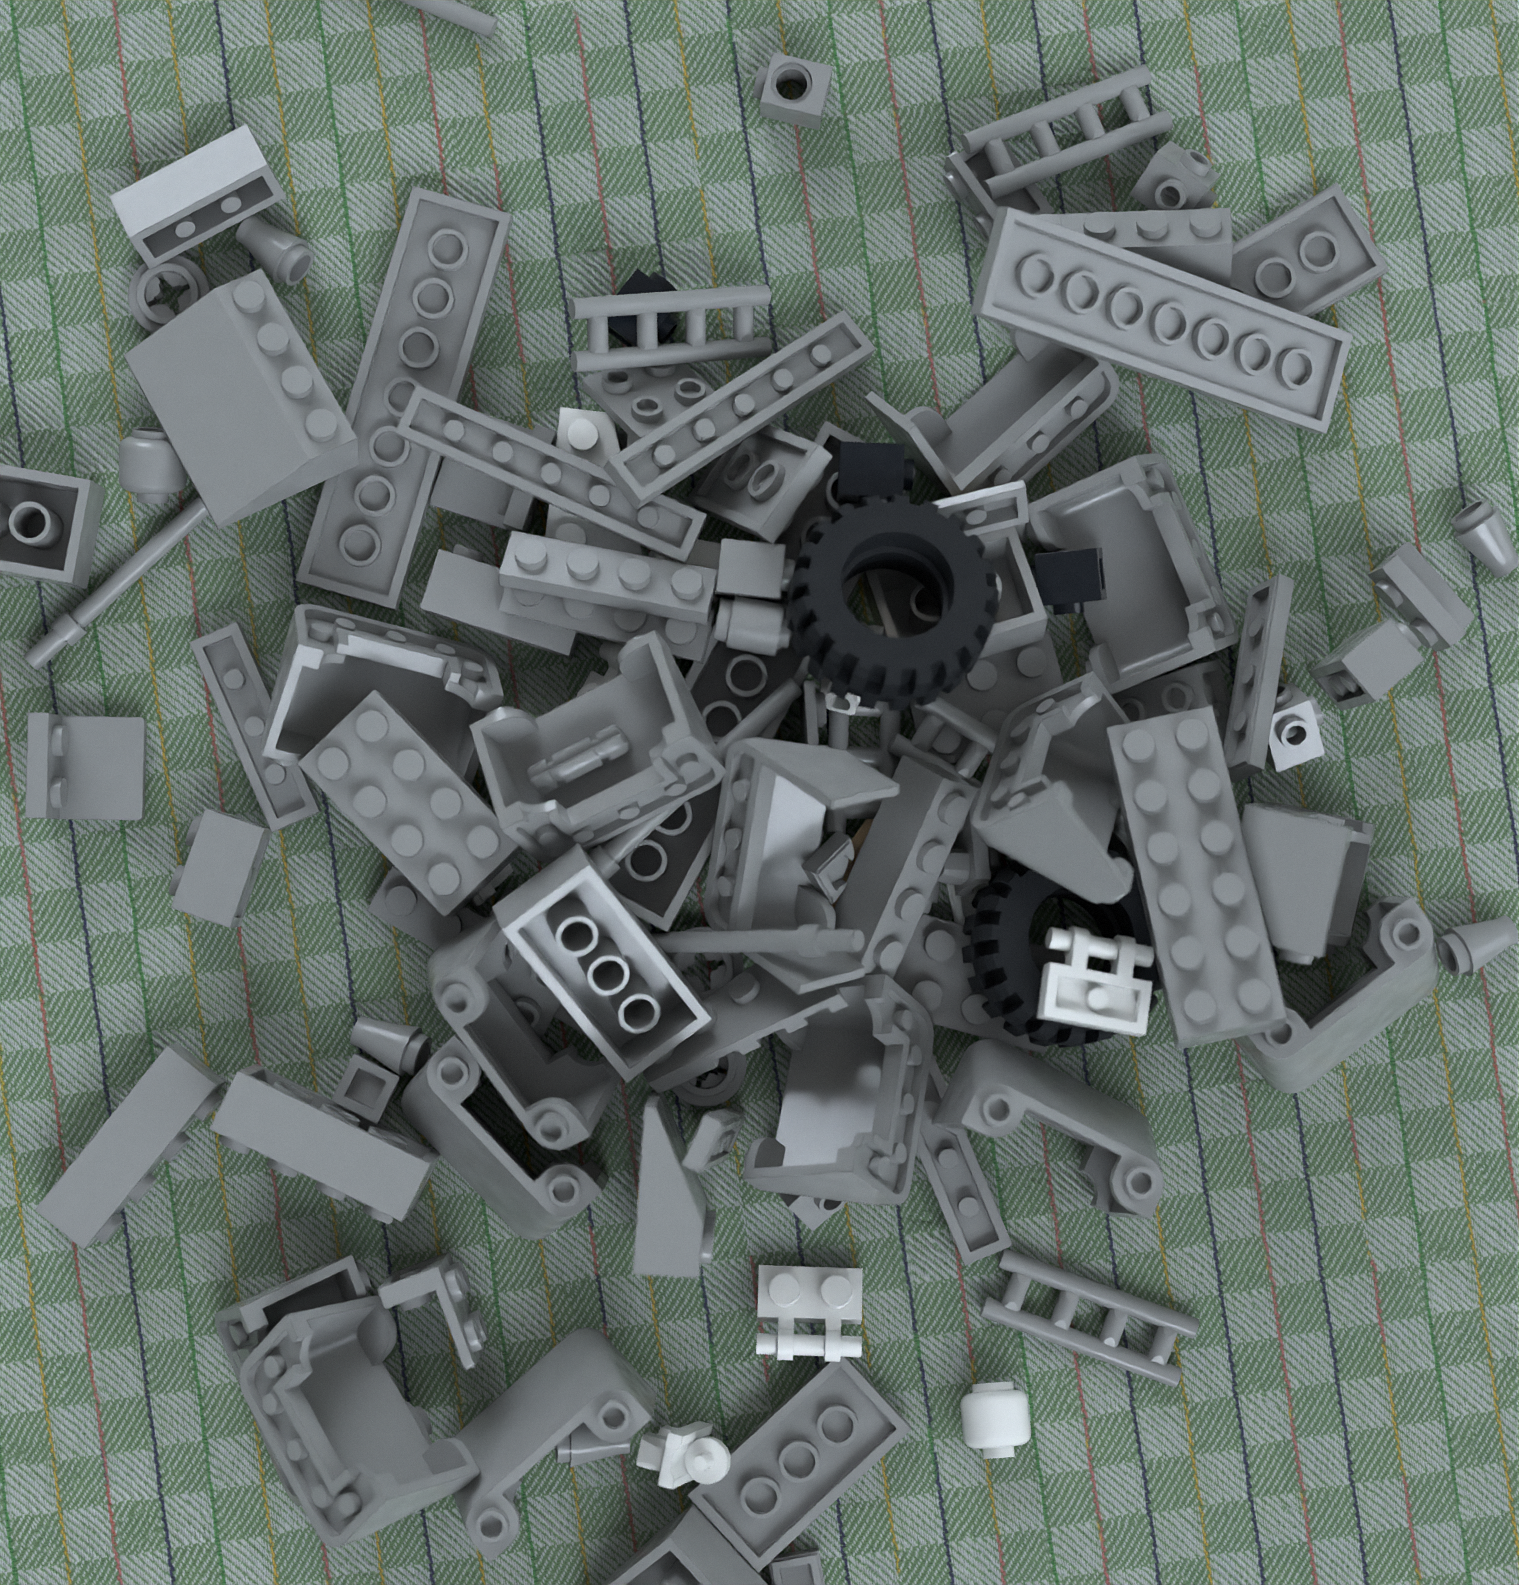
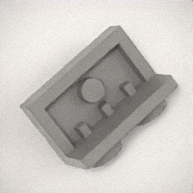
(965, 179)
(1422, 597)

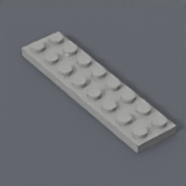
(1159, 321)
(418, 336)

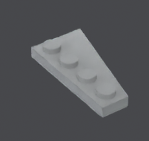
(741, 1015)

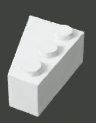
(594, 439)

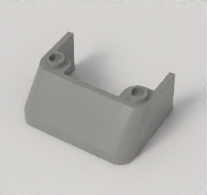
(1010, 422)
(765, 833)

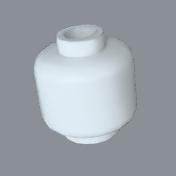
(995, 1419)

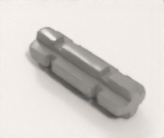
(578, 759)

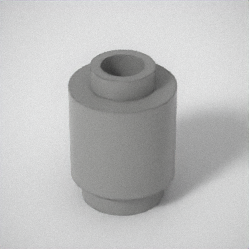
(752, 625)

